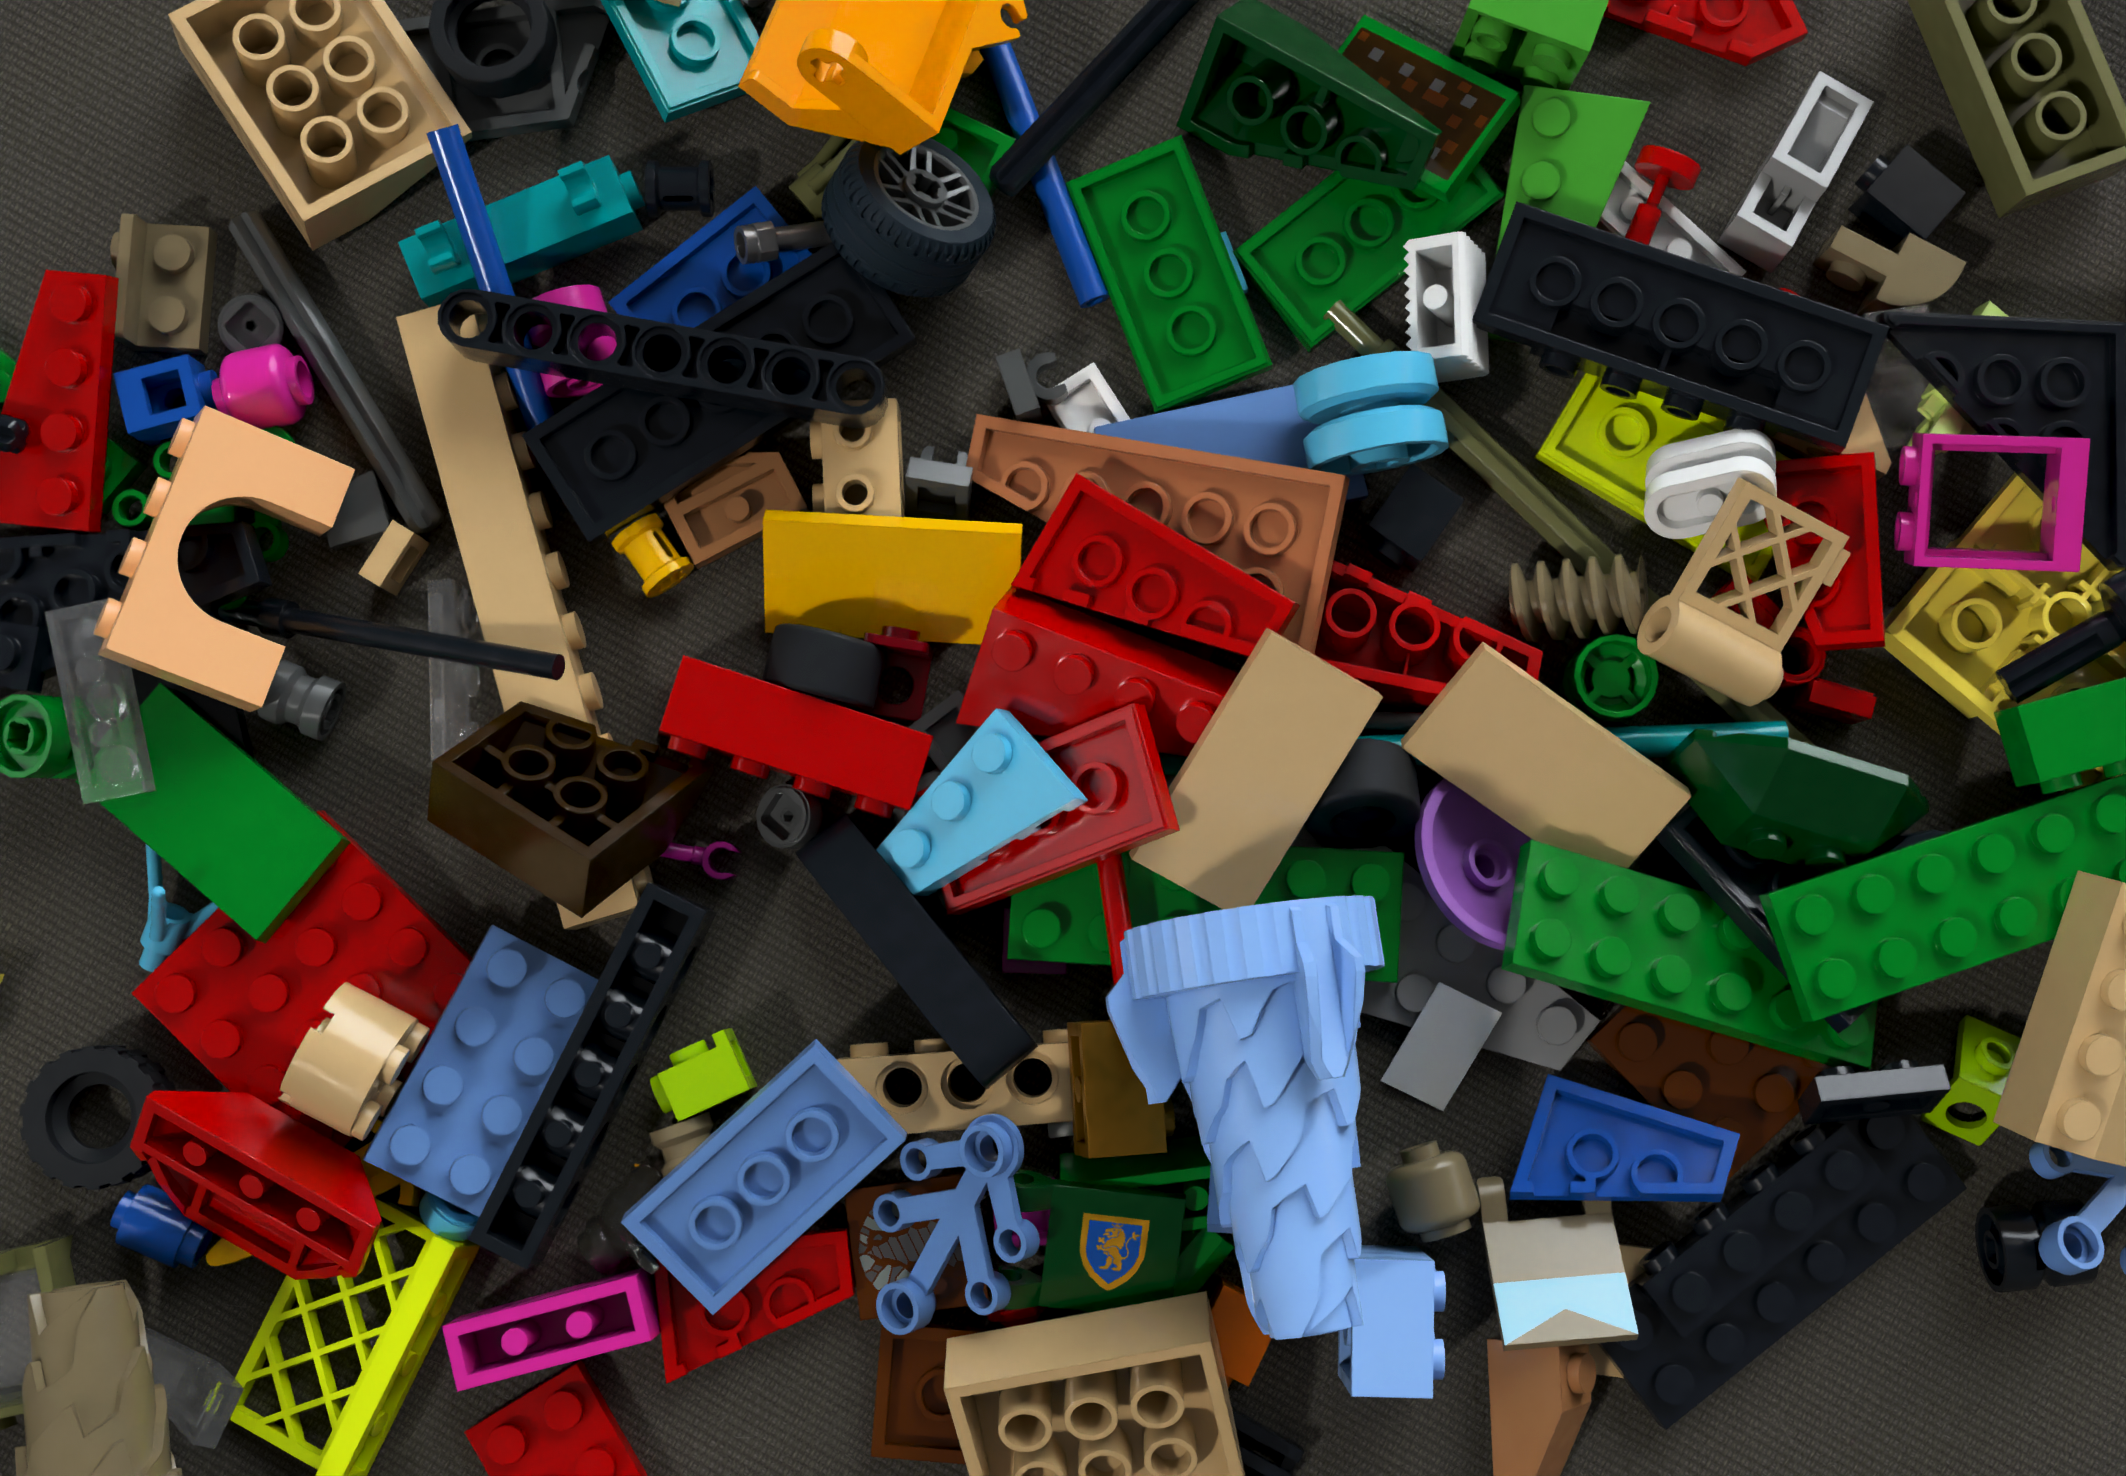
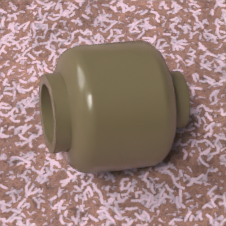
(1432, 1192)

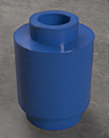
(158, 1229)

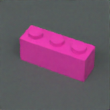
(552, 1329)

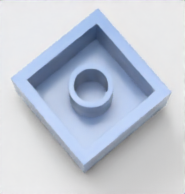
(1397, 1344)

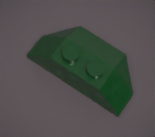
(1794, 798)

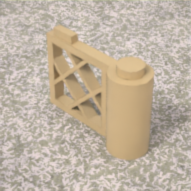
(1726, 647)

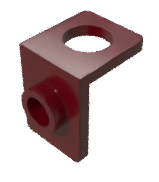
(910, 654)

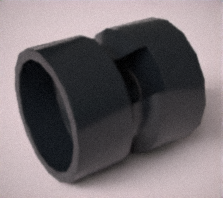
(2009, 1243)

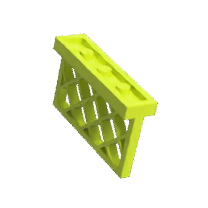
(386, 1368)

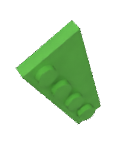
(1568, 153)

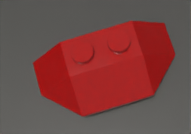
(260, 1180)

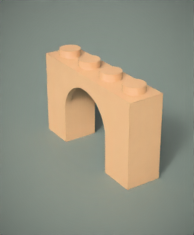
(156, 620)

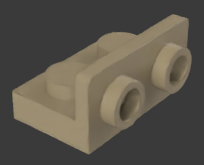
(163, 285)

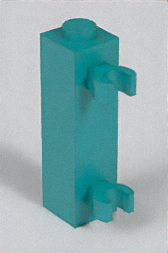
(533, 228)

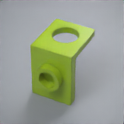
(1979, 1078)

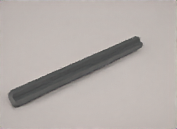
(336, 372)

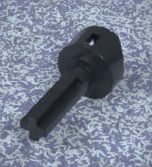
(2072, 648)

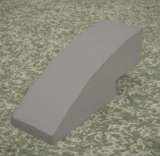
(1795, 172)

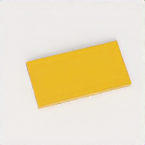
(887, 571)

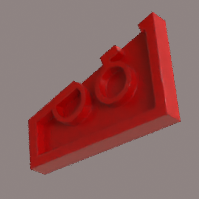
(1844, 496)
(794, 1286)

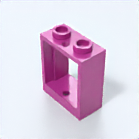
(2061, 511)

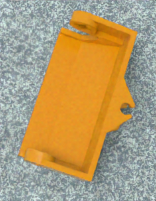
(872, 65)

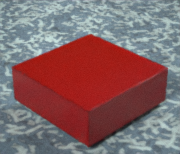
(1834, 701)

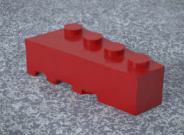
(1402, 640)
(1070, 668)
(794, 735)

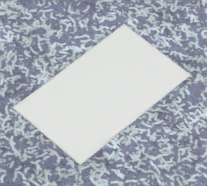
(1441, 1046)

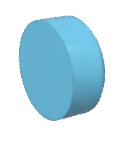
(446, 1219)

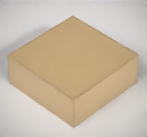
(394, 558)

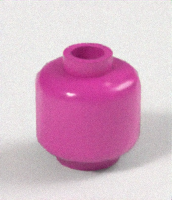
(264, 386)

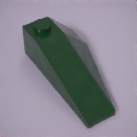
(1293, 98)

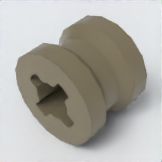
(681, 1139)

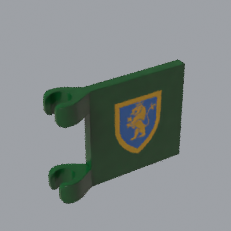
(1101, 1245)

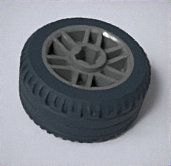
(909, 217)

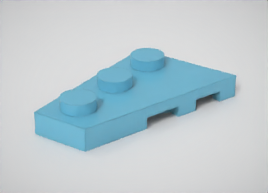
(980, 802)

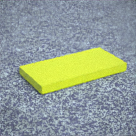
(1606, 448)

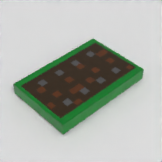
(1445, 92)

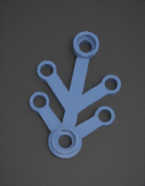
(958, 1221)
(2076, 1241)

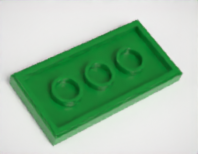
(1349, 245)
(1169, 275)
(225, 819)

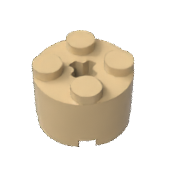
(351, 1062)

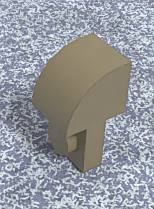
(1894, 278)

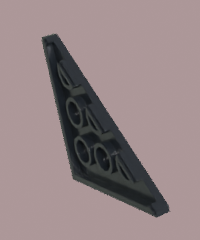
(2035, 382)

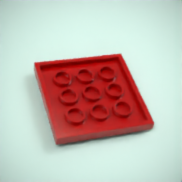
(252, 1002)

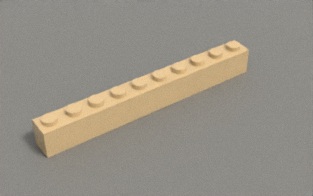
(504, 536)

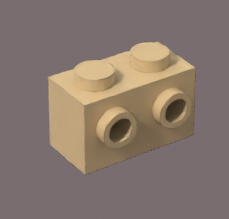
(860, 466)

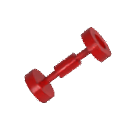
(1666, 169)

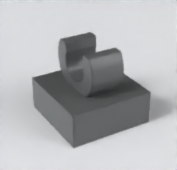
(1024, 387)
(938, 487)

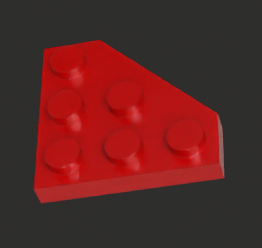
(1725, 28)

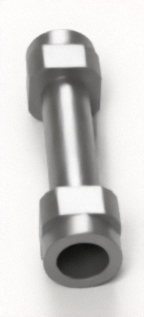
(764, 242)

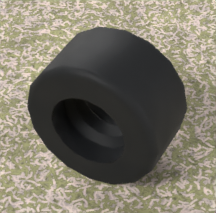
(825, 665)
(1369, 798)

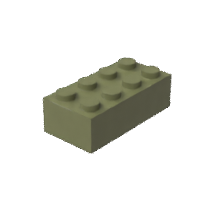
(2027, 94)

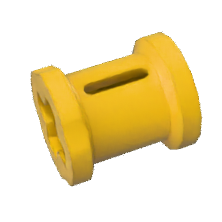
(652, 555)

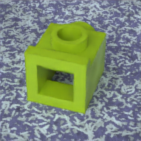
(703, 1076)

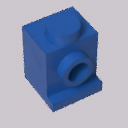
(150, 392)

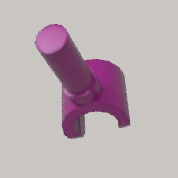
(701, 856)

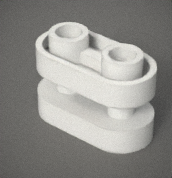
(1694, 476)

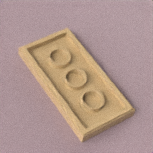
(1543, 763)
(1258, 772)

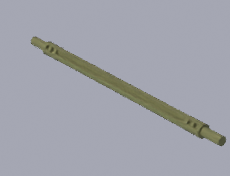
(1530, 497)

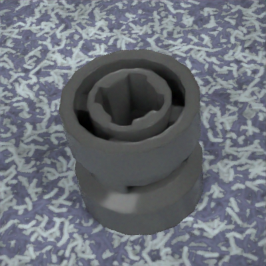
(303, 701)

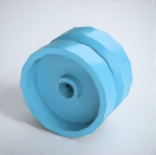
(1371, 413)

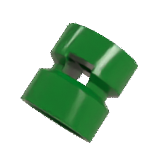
(1609, 679)
(35, 738)

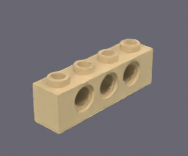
(939, 1105)

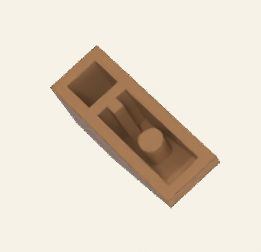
(1537, 1406)

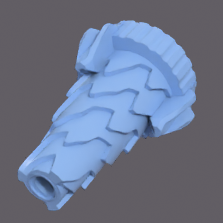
(1263, 1033)

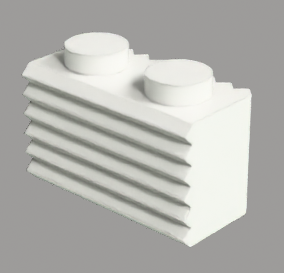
(1443, 294)

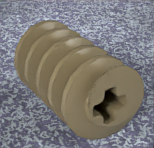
(1578, 599)

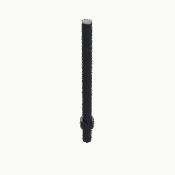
(285, 619)

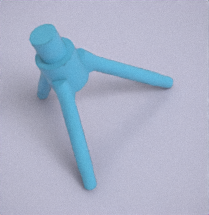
(166, 921)

